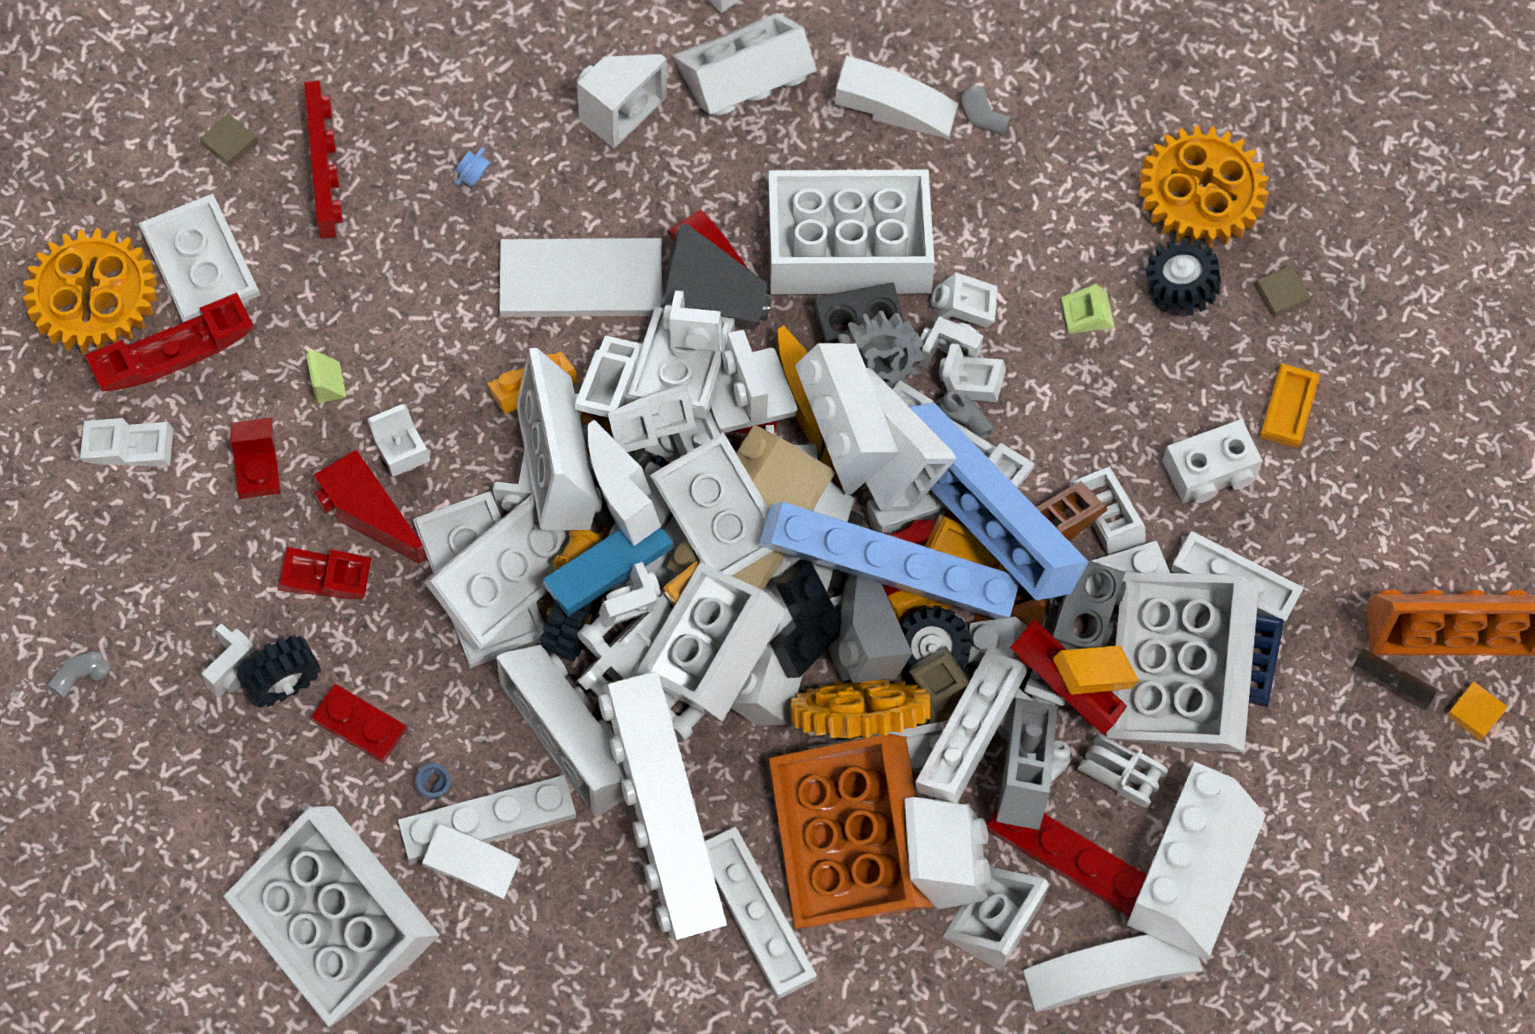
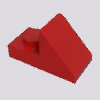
(255, 458)

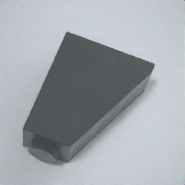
(714, 280)

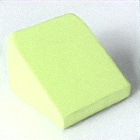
(1087, 310)
(325, 377)

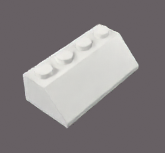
(556, 447)
(564, 724)
(1198, 862)

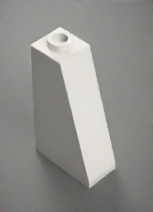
(920, 456)

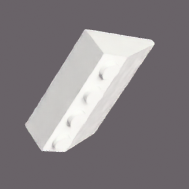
(849, 231)
(1192, 659)
(330, 913)

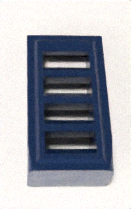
(1272, 627)

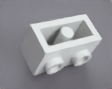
(1212, 462)

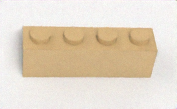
(780, 475)

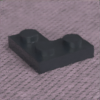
(813, 621)

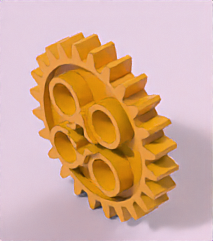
(1216, 159)
(53, 289)
(860, 708)

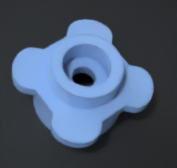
(472, 167)

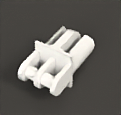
(1116, 765)

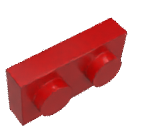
(359, 723)

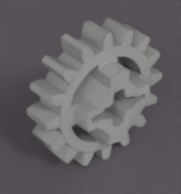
(886, 346)

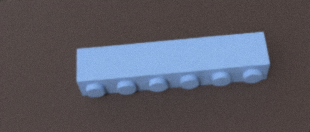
(1002, 515)
(889, 560)

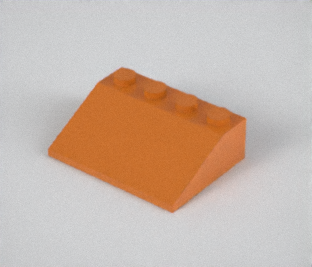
(1452, 623)
(846, 830)

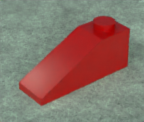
(363, 504)

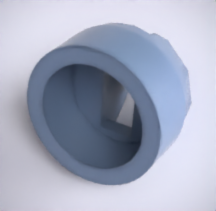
(439, 787)

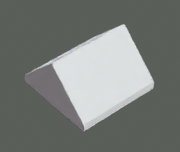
(997, 925)

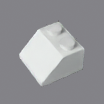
(620, 94)
(947, 852)

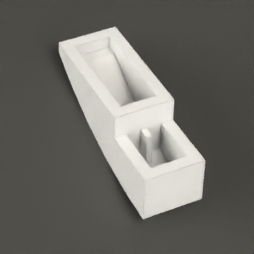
(894, 98)
(608, 377)
(622, 485)

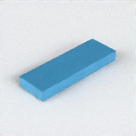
(602, 568)

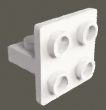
(750, 387)

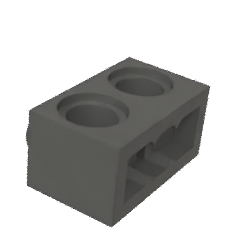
(850, 306)
(1096, 607)

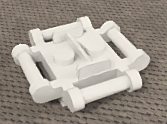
(625, 655)

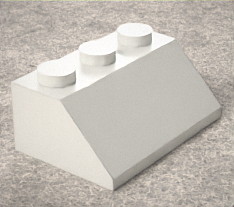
(746, 63)
(847, 412)
(712, 640)

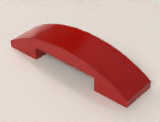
(172, 349)

